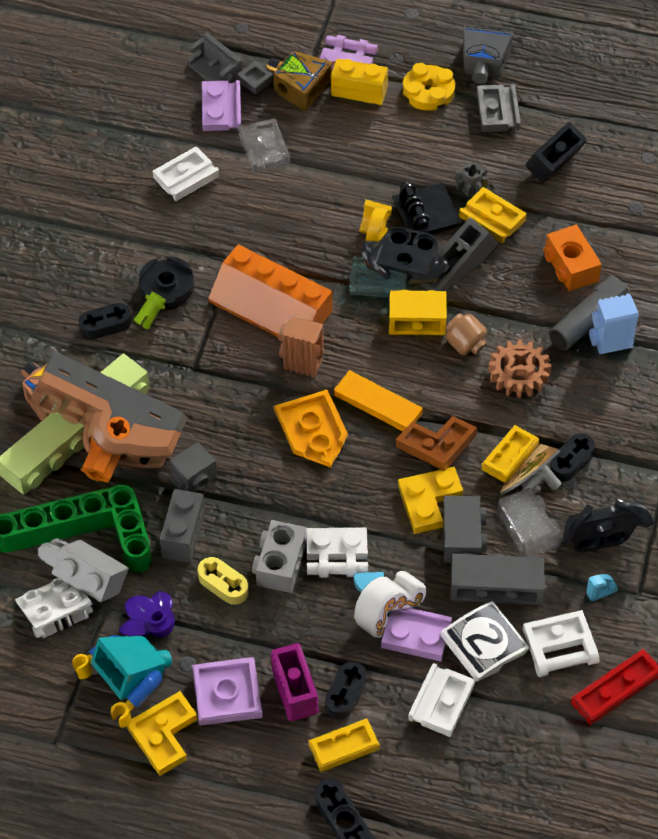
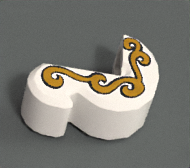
(385, 596)

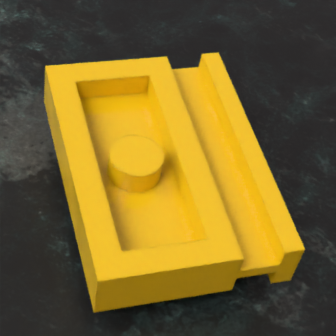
(493, 214)

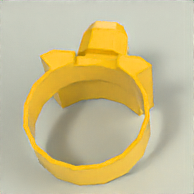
(375, 220)

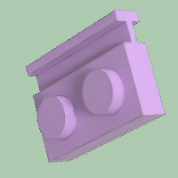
(221, 105)
(415, 633)

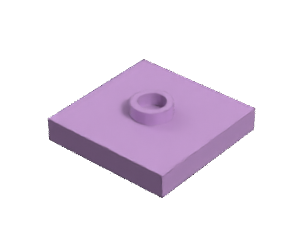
(227, 691)

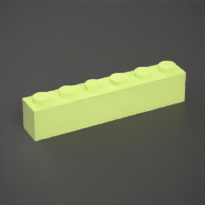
(56, 439)

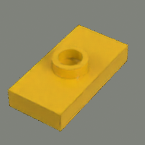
(510, 454)
(344, 745)

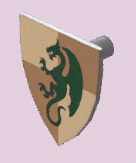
(534, 471)

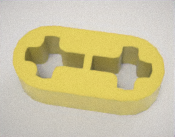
(226, 577)

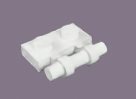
(336, 544)

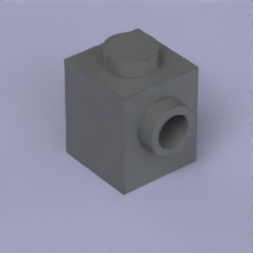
(193, 468)

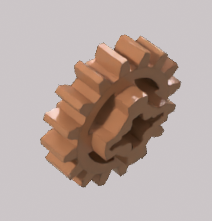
(519, 368)

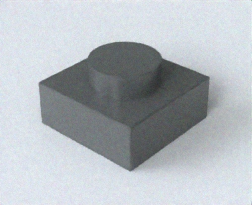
(255, 77)

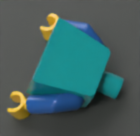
(128, 667)

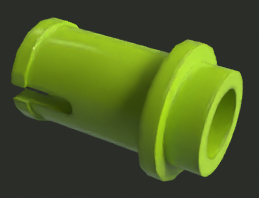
(150, 309)

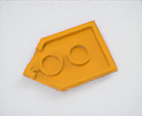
(313, 427)

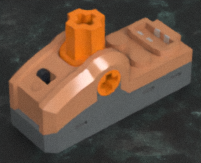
(119, 421)

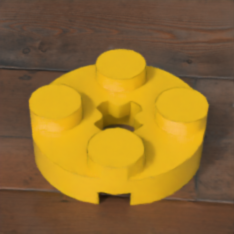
(429, 75)

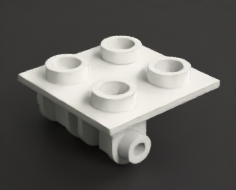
(53, 603)

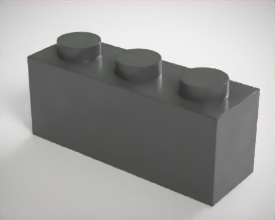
(497, 578)

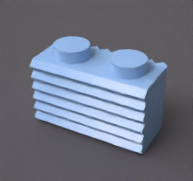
(614, 324)

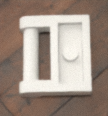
(558, 634)

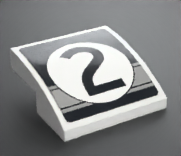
(484, 641)

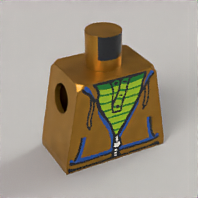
(300, 78)

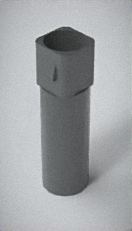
(579, 320)

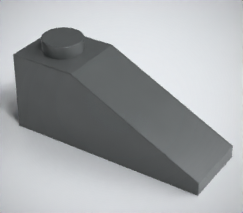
(464, 253)

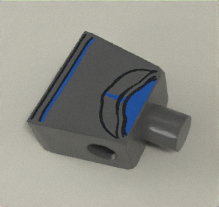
(485, 52)

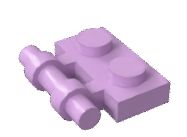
(340, 43)

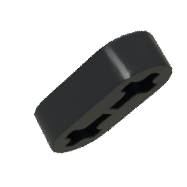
(105, 321)
(576, 461)
(351, 693)

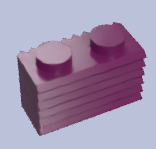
(294, 682)

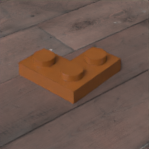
(437, 448)

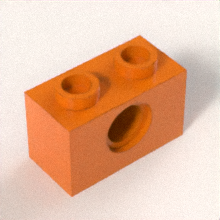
(572, 258)

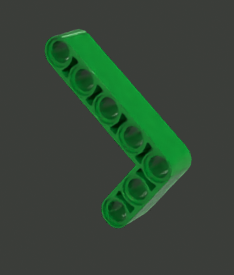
(81, 521)

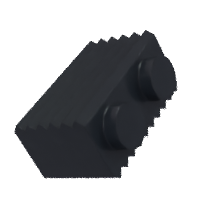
(556, 152)

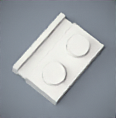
(186, 173)
(441, 700)

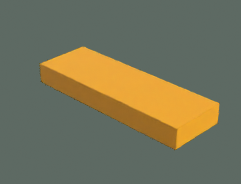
(377, 401)

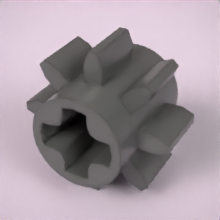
(471, 179)

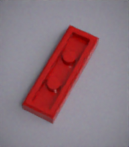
(616, 687)

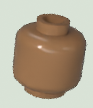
(466, 334)

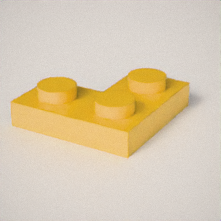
(422, 494)
(155, 730)

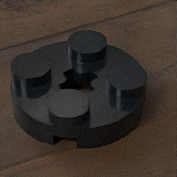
(173, 268)

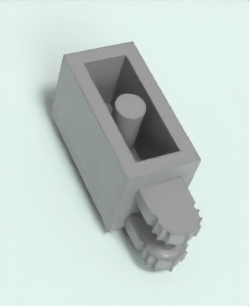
(84, 568)

